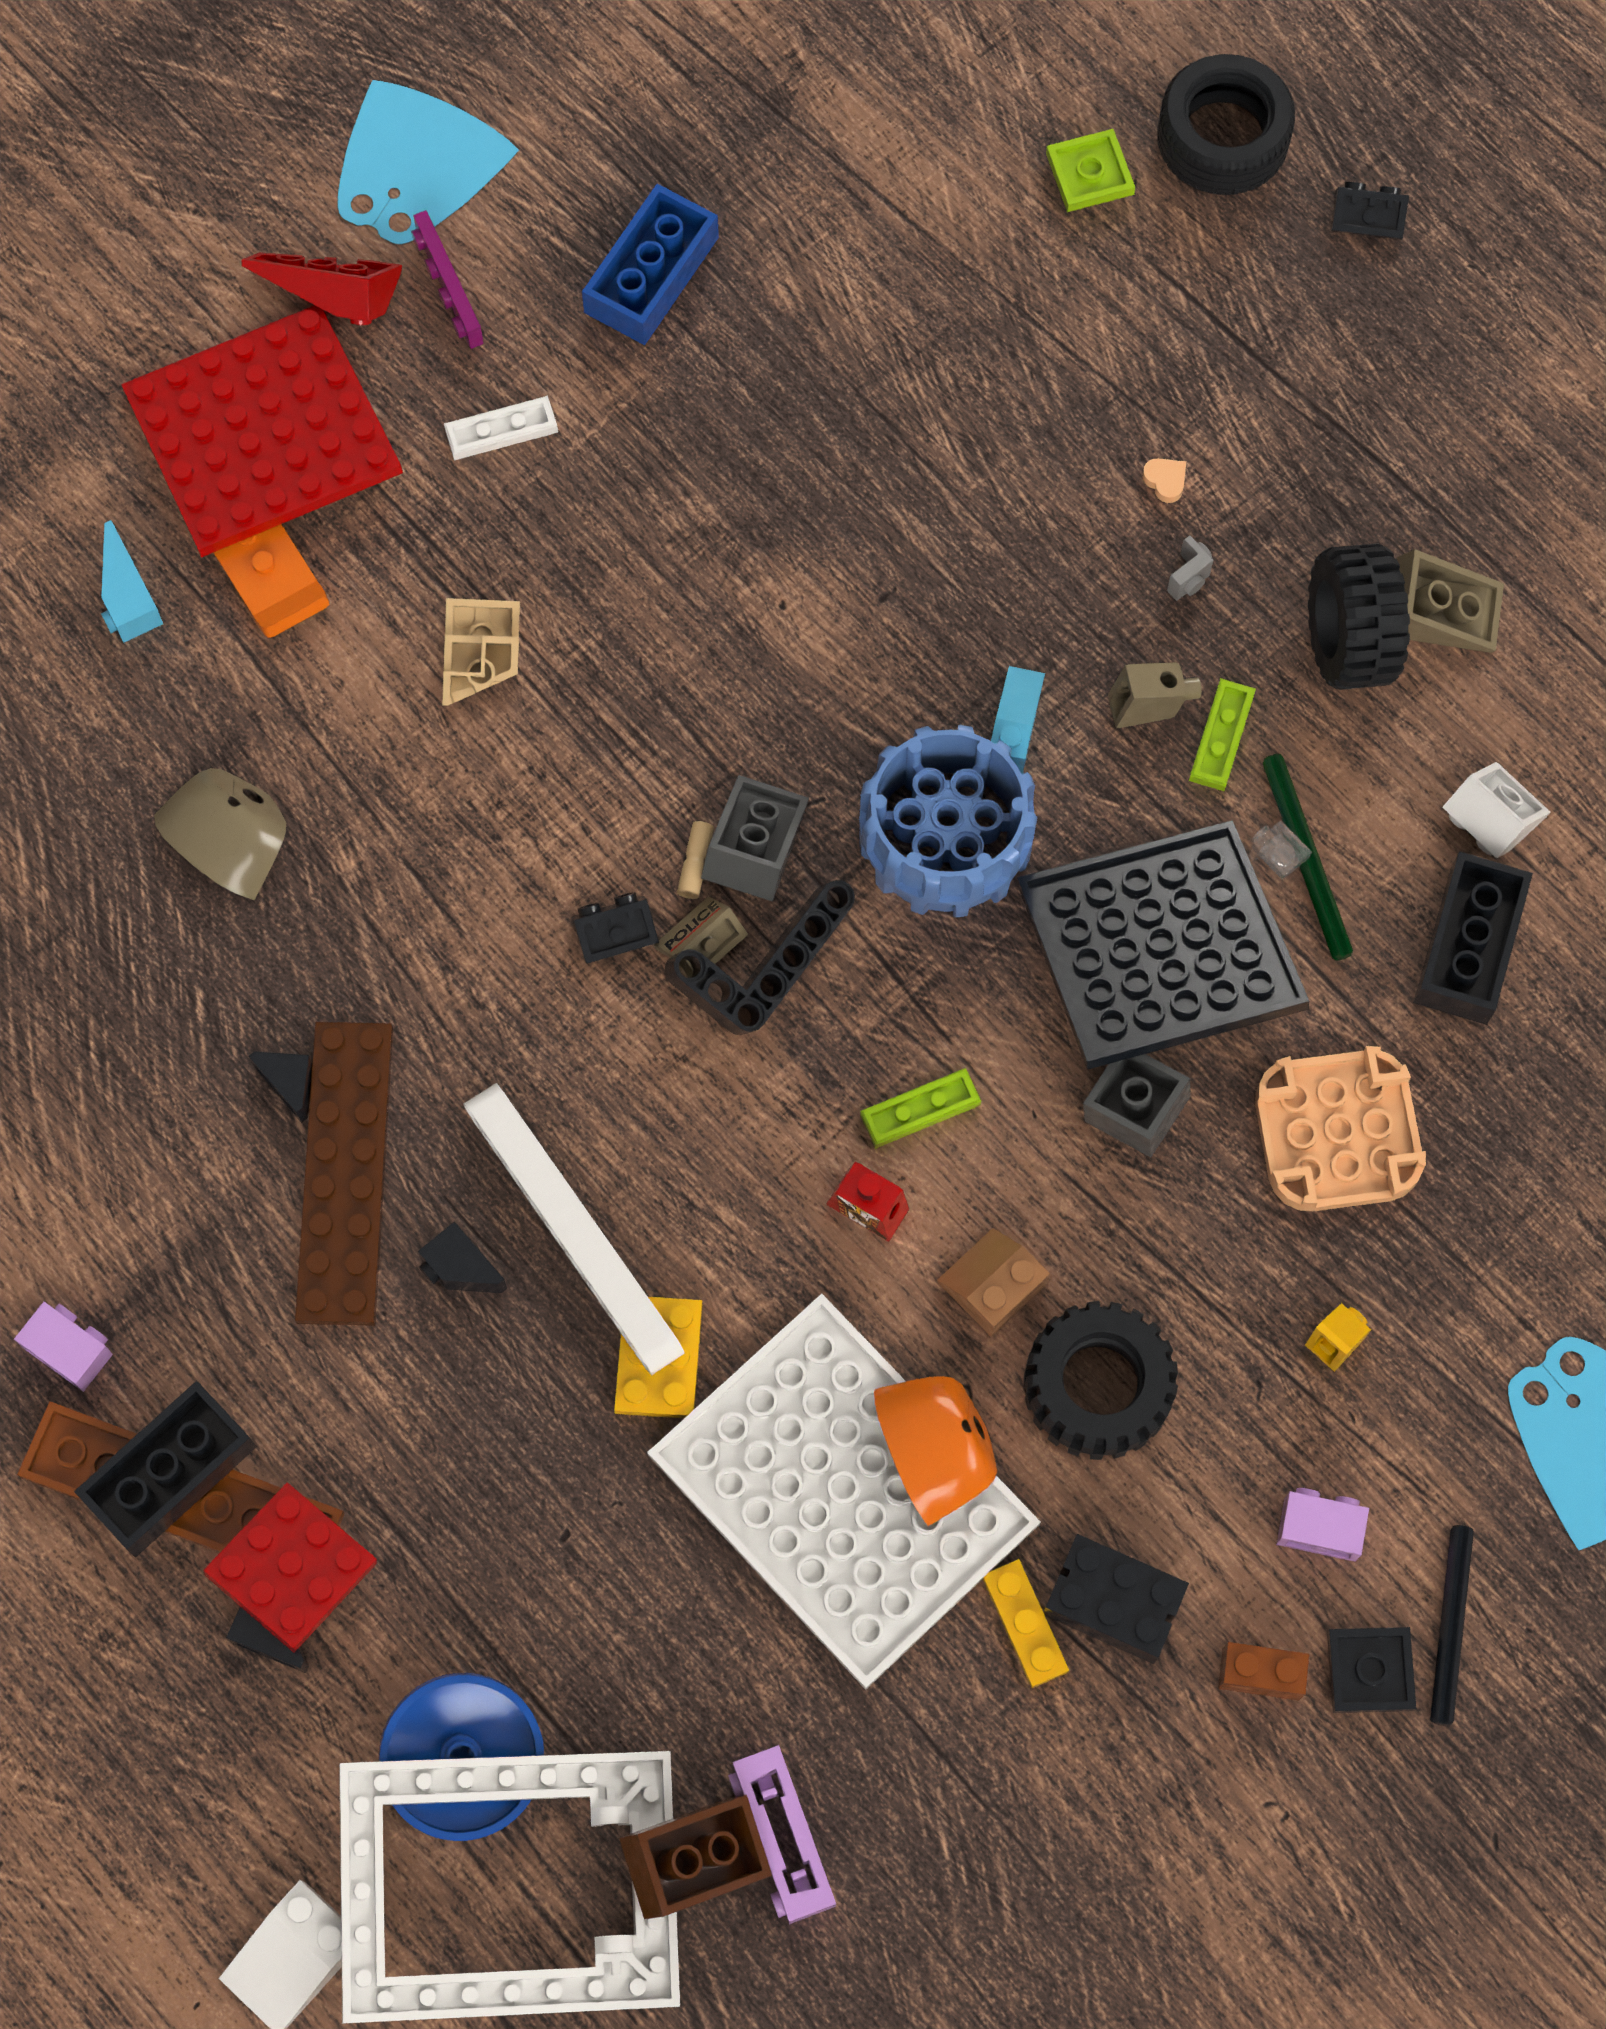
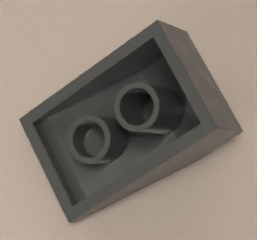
(754, 838)

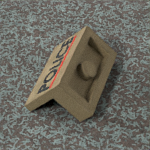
(707, 929)

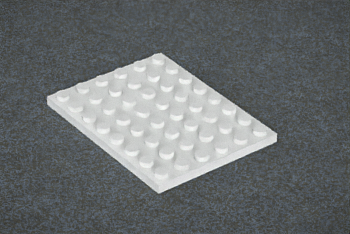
(812, 1500)

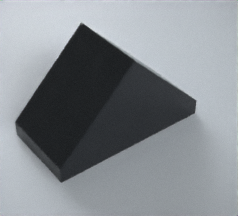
(289, 1078)

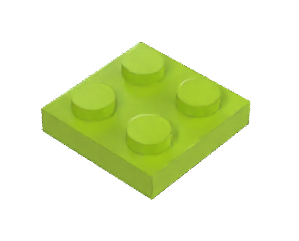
(1090, 170)

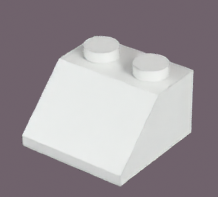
(1495, 810)

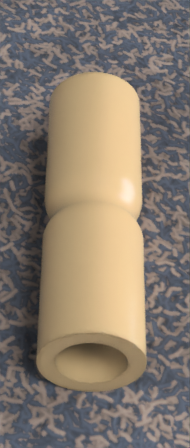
(696, 852)

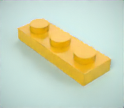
(1025, 1623)

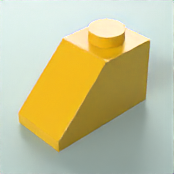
(1338, 1336)

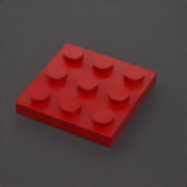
(290, 1567)

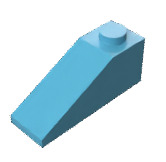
(124, 592)
(1018, 712)

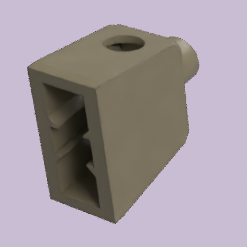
(1150, 693)

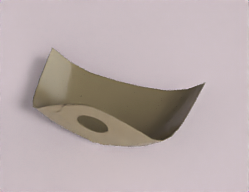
(222, 840)

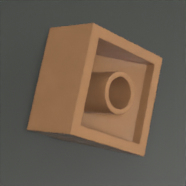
(994, 1280)

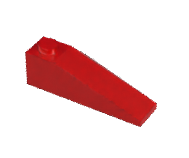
(344, 290)

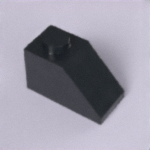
(459, 1263)
(254, 1637)

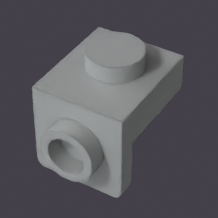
(1193, 574)

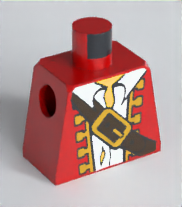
(869, 1201)

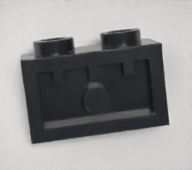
(1370, 211)
(615, 927)

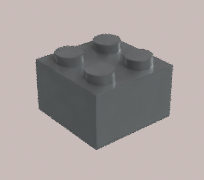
(1137, 1101)

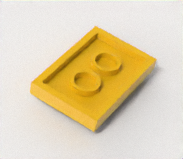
(672, 1388)

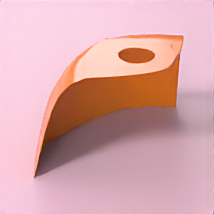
(930, 1449)

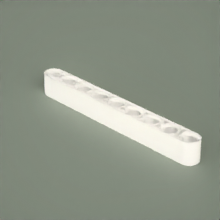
(574, 1229)

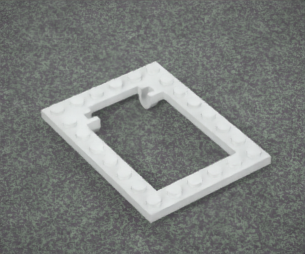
(622, 1791)

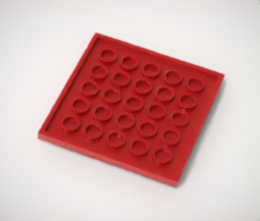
(261, 429)

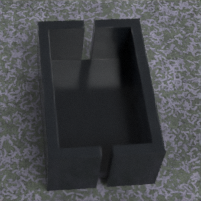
(1115, 1599)

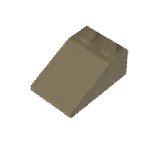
(1450, 603)

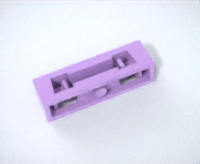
(758, 1770)

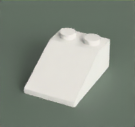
(287, 1958)

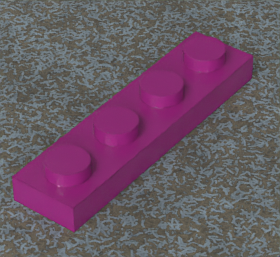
(451, 293)

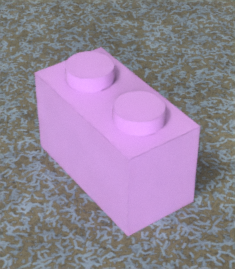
(63, 1345)
(1323, 1524)

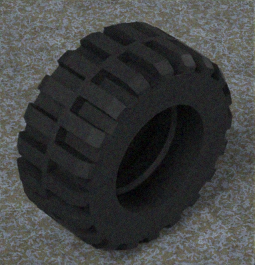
(1358, 616)
(1112, 1330)

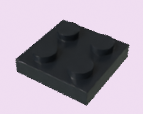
(1371, 1670)

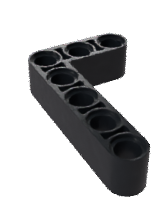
(771, 967)

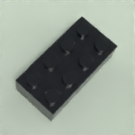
(1473, 938)
(165, 1469)

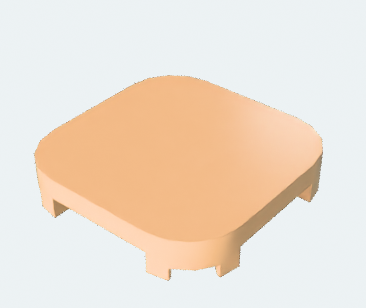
(1339, 1130)

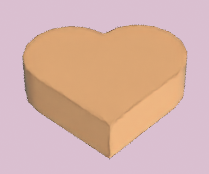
(1166, 478)

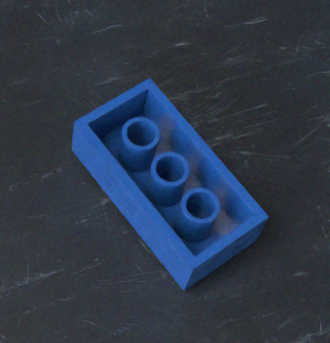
(650, 264)

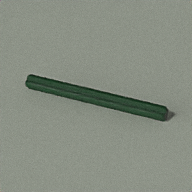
(1312, 868)

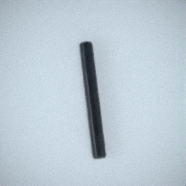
(1452, 1625)

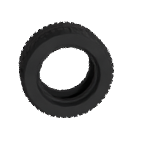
(1234, 81)

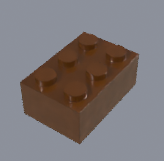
(695, 1857)

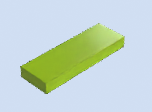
(1222, 734)
(920, 1108)

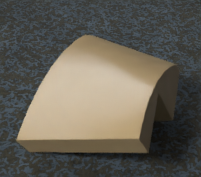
(479, 646)

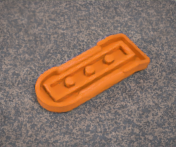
(273, 580)

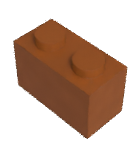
(1263, 1671)

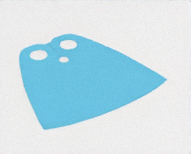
(422, 149)
(1568, 1442)

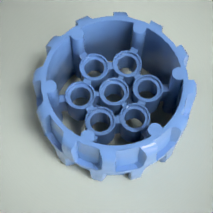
(975, 764)

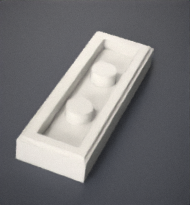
(501, 428)

